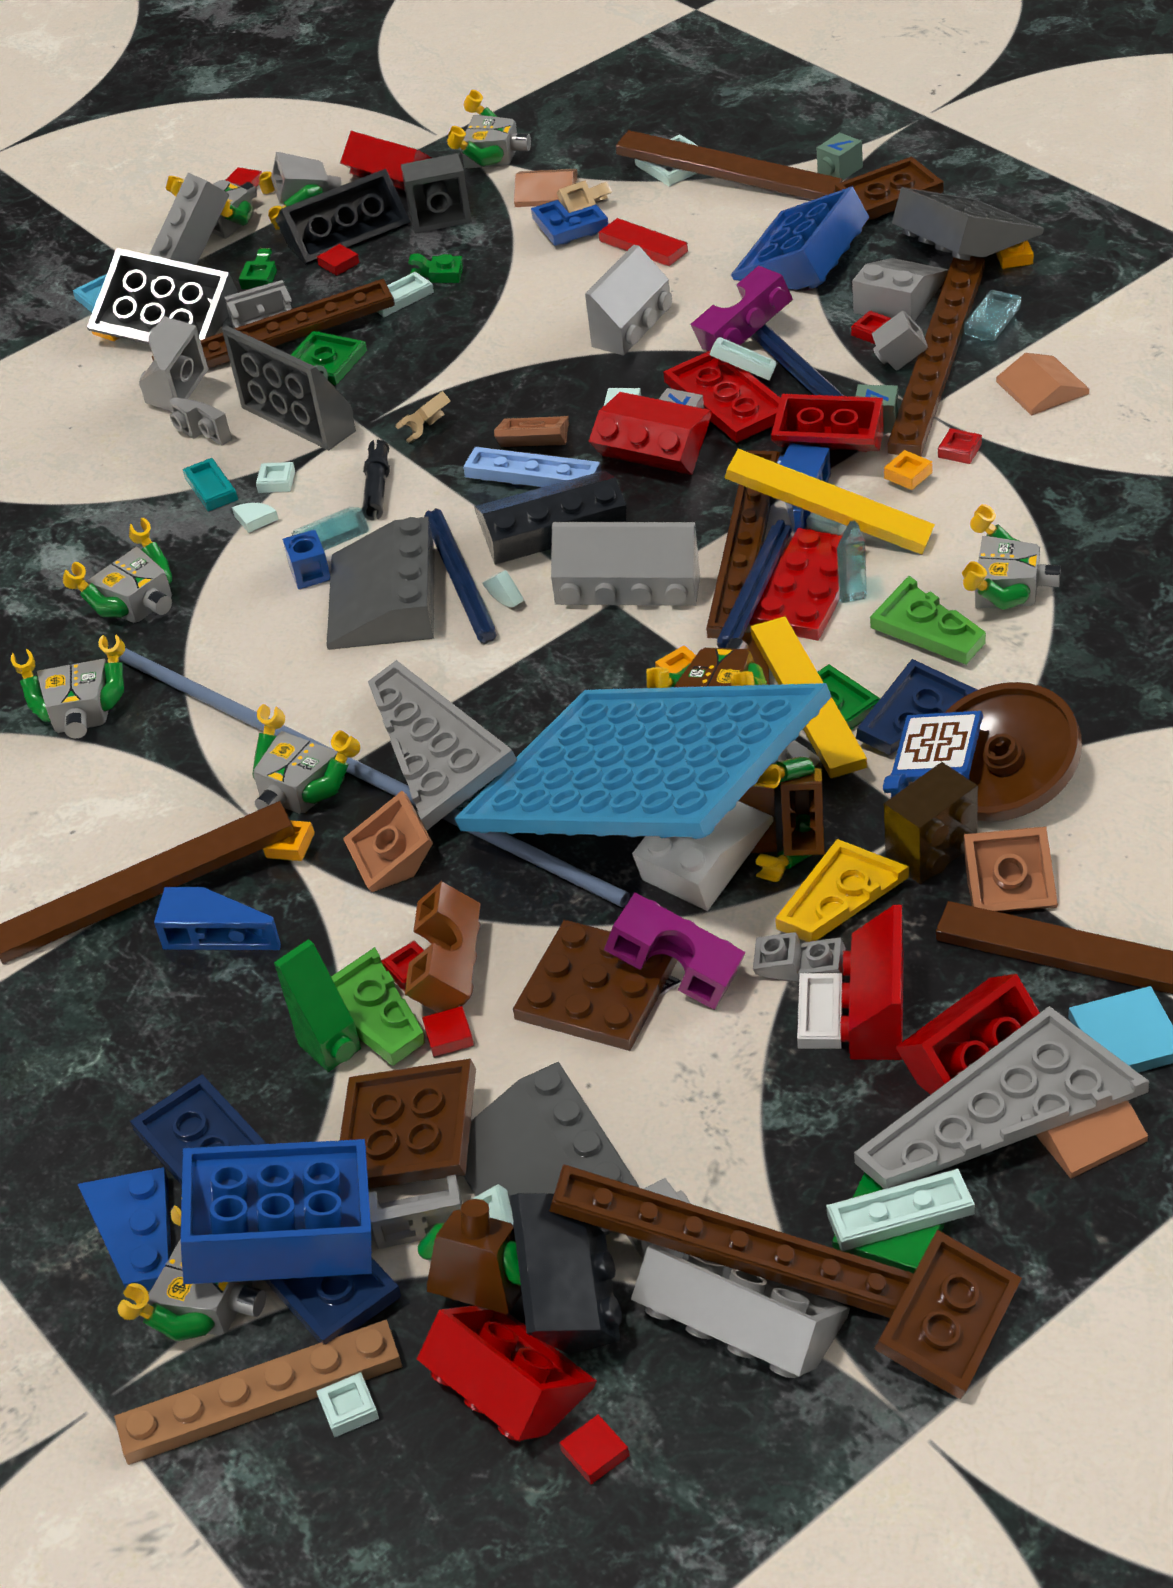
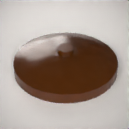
(1023, 748)

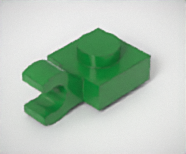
(440, 269)
(258, 272)

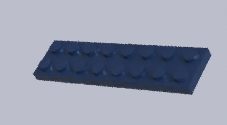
(204, 1118)

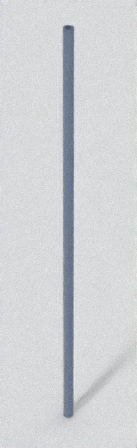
(382, 781)

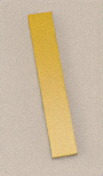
(829, 501)
(791, 665)

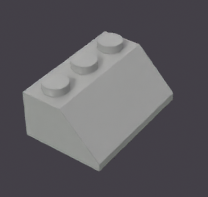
(190, 221)
(626, 302)

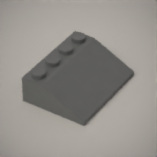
(960, 223)
(147, 287)
(287, 391)
(383, 587)
(534, 1132)

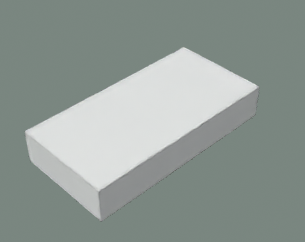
(819, 1011)

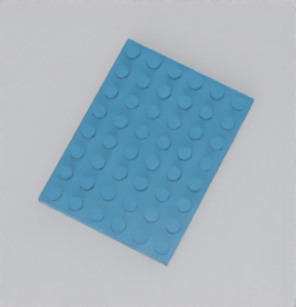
(645, 761)

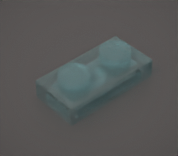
(992, 315)

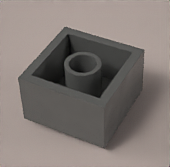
(436, 193)

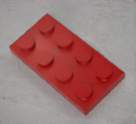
(735, 397)
(803, 584)

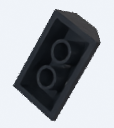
(564, 1277)

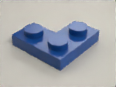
(563, 226)

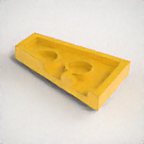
(838, 889)

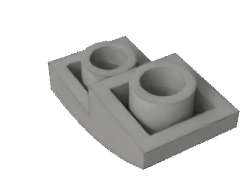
(199, 418)
(786, 957)

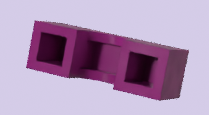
(762, 296)
(651, 930)

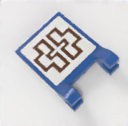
(933, 740)

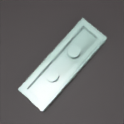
(900, 1209)

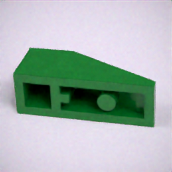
(316, 1007)

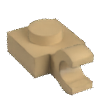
(581, 196)
(429, 412)

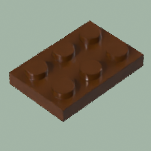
(881, 187)
(948, 1314)

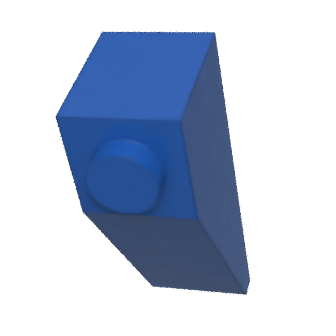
(810, 461)
(209, 921)

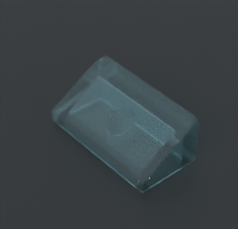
(337, 527)
(851, 565)

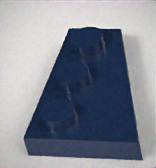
(914, 692)

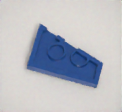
(133, 1222)

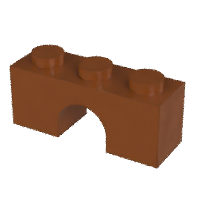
(444, 970)

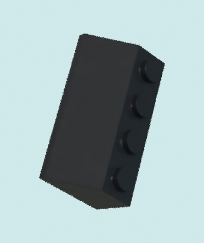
(342, 216)
(524, 521)

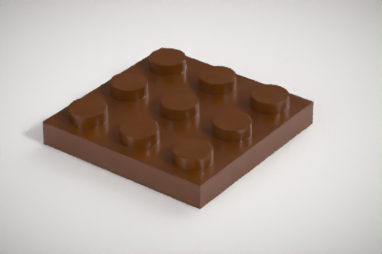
(590, 991)
(412, 1121)

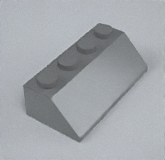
(625, 563)
(740, 1309)

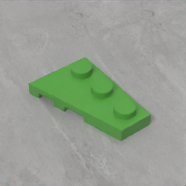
(927, 624)
(377, 1008)

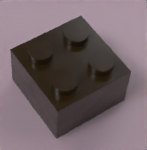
(929, 821)

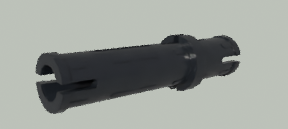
(376, 472)

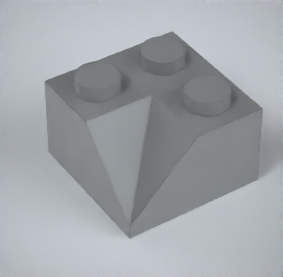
(176, 364)

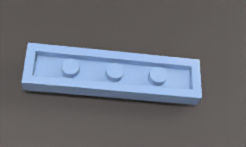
(525, 467)

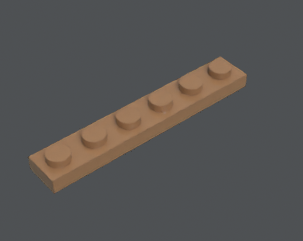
(254, 1392)

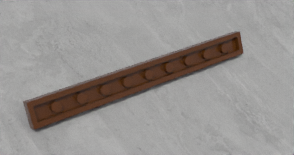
(935, 363)

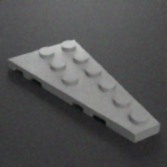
(436, 743)
(1016, 1090)

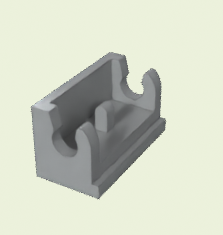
(257, 303)
(412, 1217)

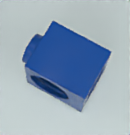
(306, 559)

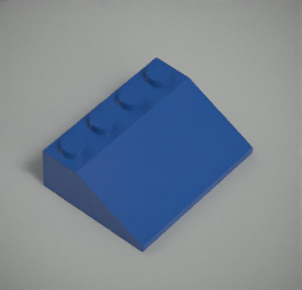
(807, 239)
(275, 1211)

